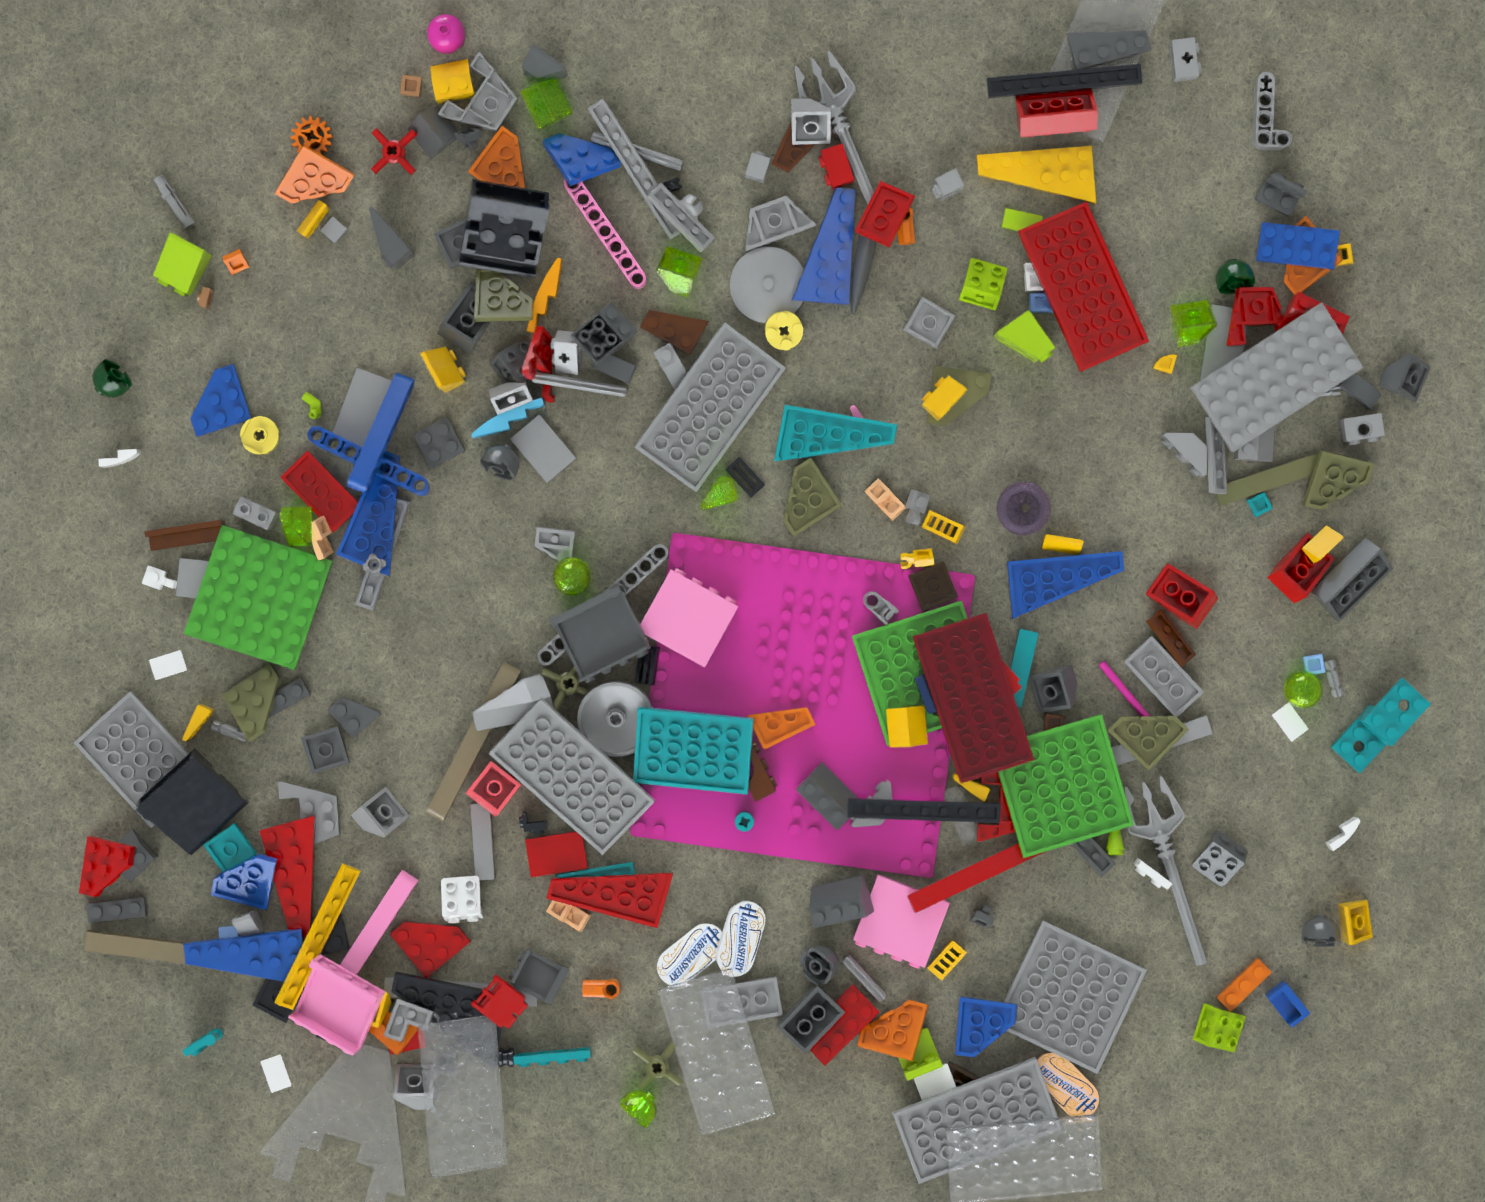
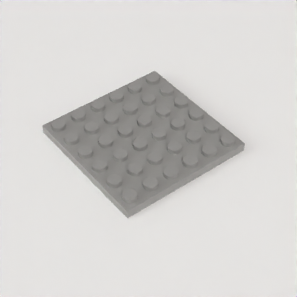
(1072, 996)

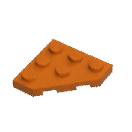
(500, 161)
(312, 177)
(1301, 278)
(896, 1031)

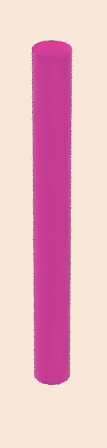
(1123, 689)

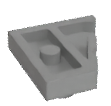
(555, 542)

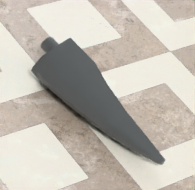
(862, 265)

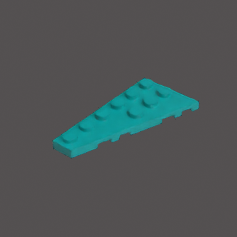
(817, 433)

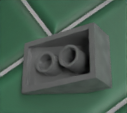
(394, 250)
(459, 324)

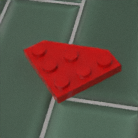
(103, 864)
(429, 944)

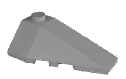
(512, 703)

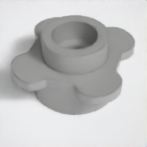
(368, 566)

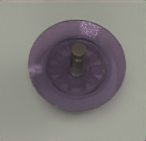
(1023, 508)

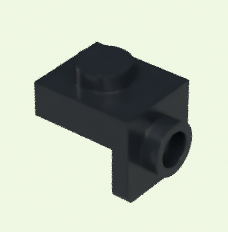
(536, 827)

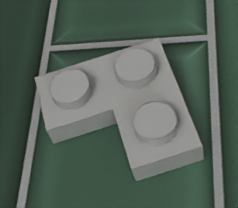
(405, 1015)

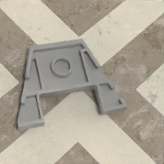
(489, 104)
(315, 803)

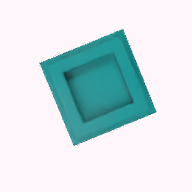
(1259, 504)

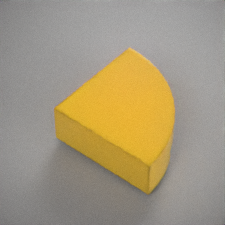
(1166, 364)

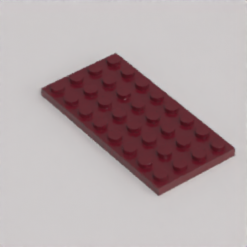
(973, 698)

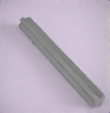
(645, 153)
(579, 384)

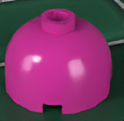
(446, 33)

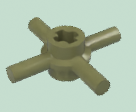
(559, 679)
(662, 1059)

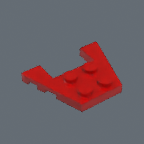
(1253, 308)
(540, 358)
(988, 831)

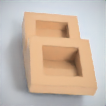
(885, 499)
(320, 542)
(569, 914)

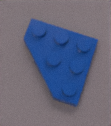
(580, 159)
(221, 403)
(247, 882)
(981, 1024)

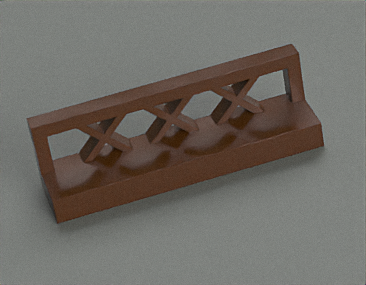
(184, 535)

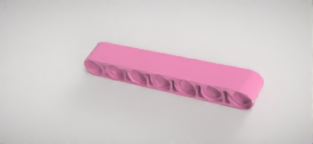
(608, 240)
(379, 922)

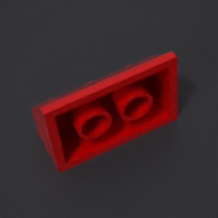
(1302, 303)

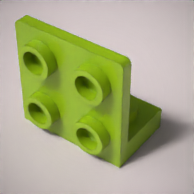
(983, 284)
(1218, 1028)
(925, 1058)

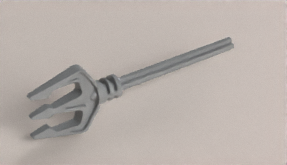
(837, 104)
(1159, 832)

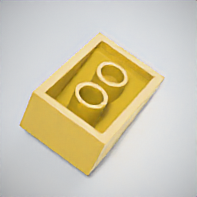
(443, 368)

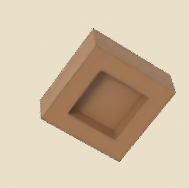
(411, 86)
(205, 297)

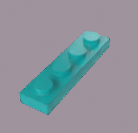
(544, 1057)

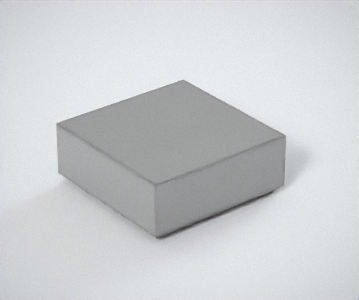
(334, 230)

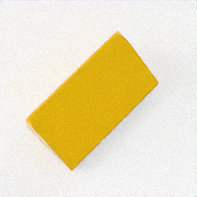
(313, 219)
(1322, 543)
(1062, 544)

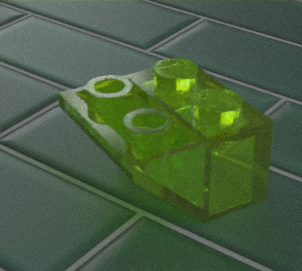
(546, 103)

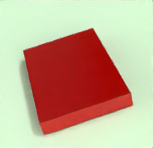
(885, 214)
(556, 854)

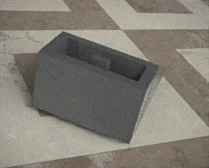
(604, 334)

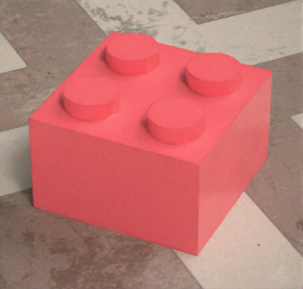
(493, 788)

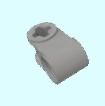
(880, 607)

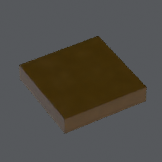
(933, 586)

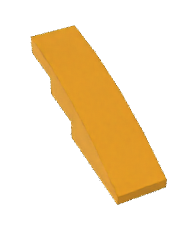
(548, 289)

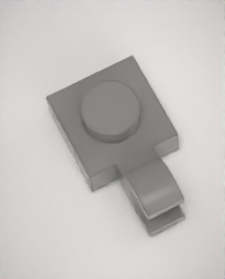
(917, 504)

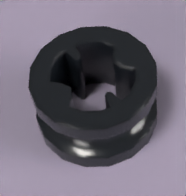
(673, 184)

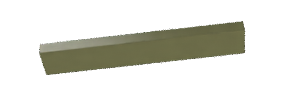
(1268, 479)

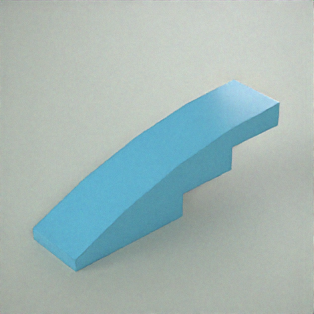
(502, 421)

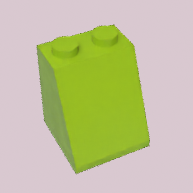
(181, 265)
(1026, 338)

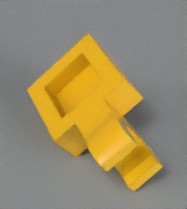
(920, 558)

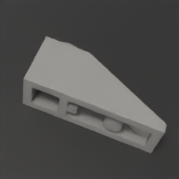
(670, 364)

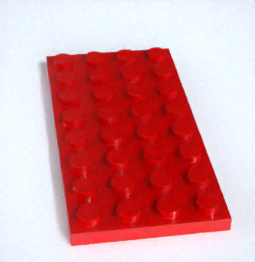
(1083, 286)

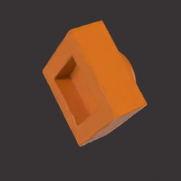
(235, 261)

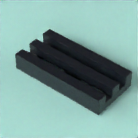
(734, 465)
(644, 664)

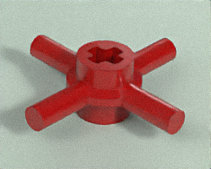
(399, 146)

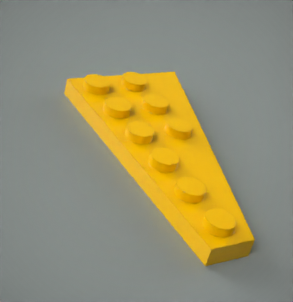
(1049, 170)

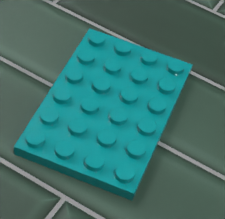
(693, 750)

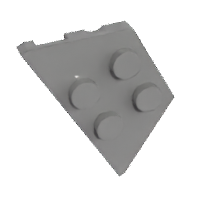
(774, 222)

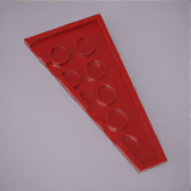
(294, 872)
(627, 897)

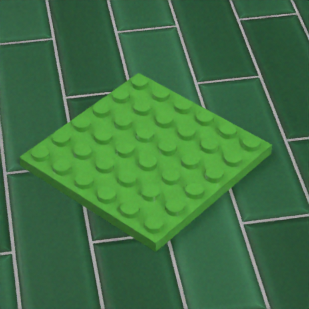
(258, 597)
(892, 661)
(1067, 790)

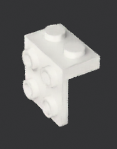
(461, 899)

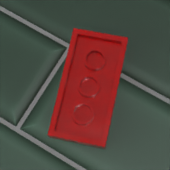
(320, 490)
(857, 1016)

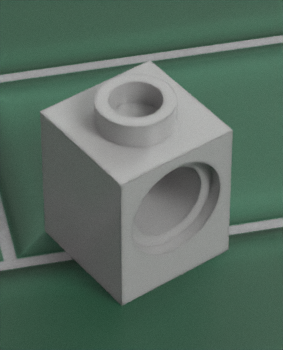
(757, 167)

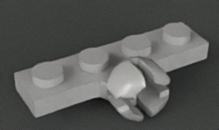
(682, 215)

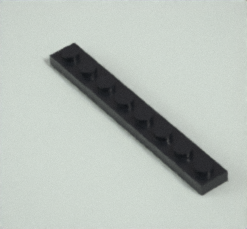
(1064, 81)
(923, 810)

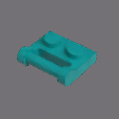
(200, 1044)

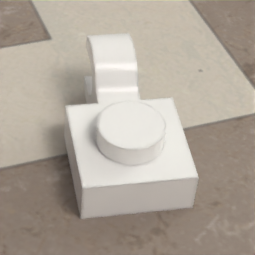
(157, 578)

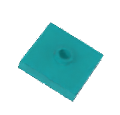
(230, 848)

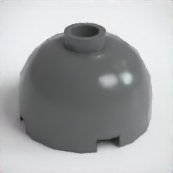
(502, 461)
(1321, 932)
(819, 964)

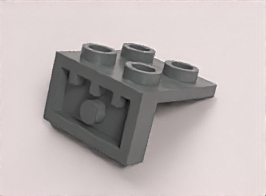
(1280, 193)
(511, 360)

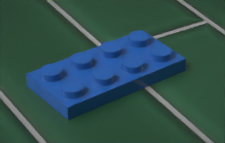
(1298, 246)

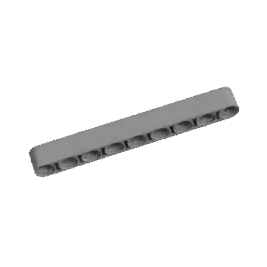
(635, 569)

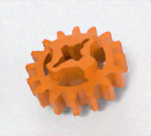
(314, 129)

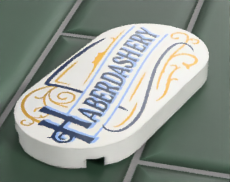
(740, 937)
(689, 954)

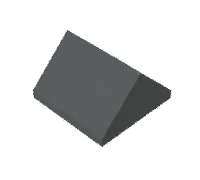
(433, 131)

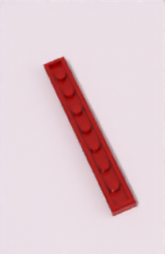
(967, 878)

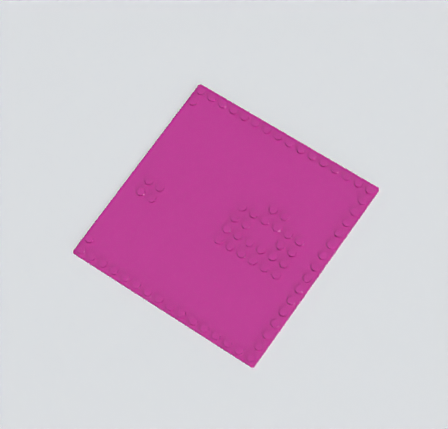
(795, 651)

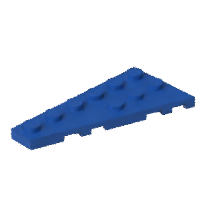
(829, 262)
(373, 522)
(1048, 579)
(255, 955)

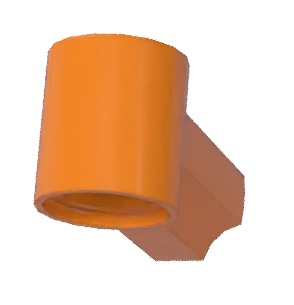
(906, 232)
(598, 988)

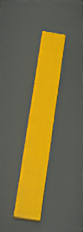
(317, 936)

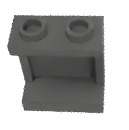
(538, 976)

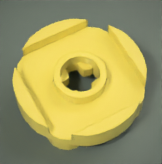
(783, 319)
(250, 440)

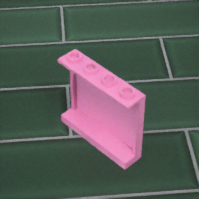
(688, 617)
(896, 927)
(337, 1005)

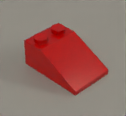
(1296, 572)
(1182, 596)

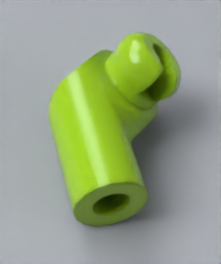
(315, 405)

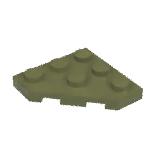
(500, 299)
(976, 384)
(1335, 478)
(808, 498)
(253, 701)
(1147, 736)

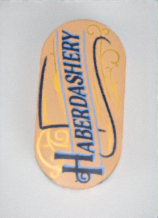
(1068, 1085)

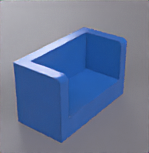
(1287, 1004)

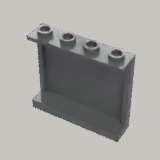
(601, 634)

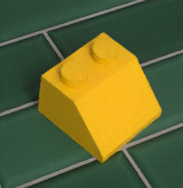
(452, 81)
(943, 398)

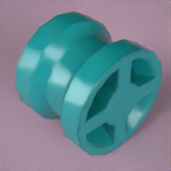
(742, 819)

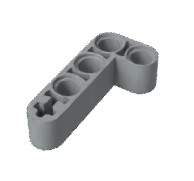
(1268, 112)

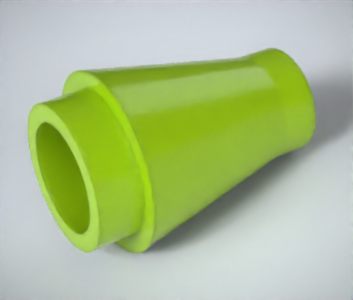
(1115, 843)

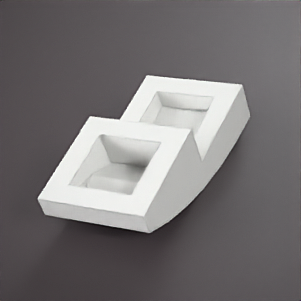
(123, 457)
(1347, 829)

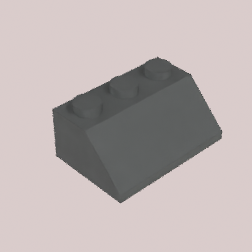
(826, 795)
(840, 901)
(810, 1018)

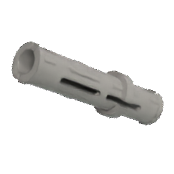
(178, 208)

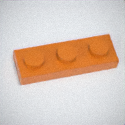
(1243, 984)

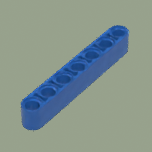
(380, 433)
(342, 452)

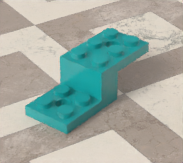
(1380, 725)

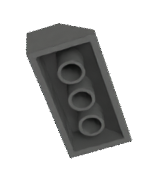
(1352, 579)

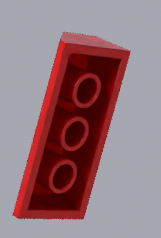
(1056, 113)

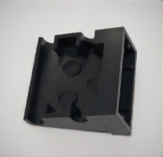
(504, 228)
(191, 802)

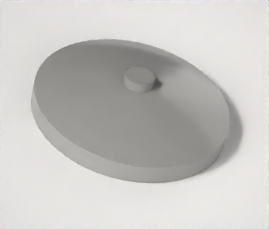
(765, 283)
(610, 716)

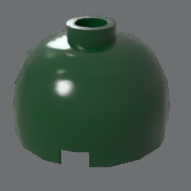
(1233, 276)
(109, 380)

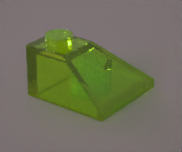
(678, 270)
(1192, 322)
(720, 493)
(297, 525)

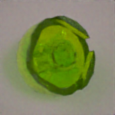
(571, 576)
(1303, 689)
(640, 1106)

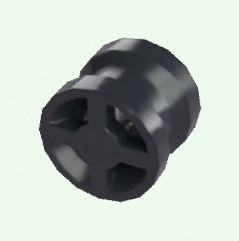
(506, 1057)

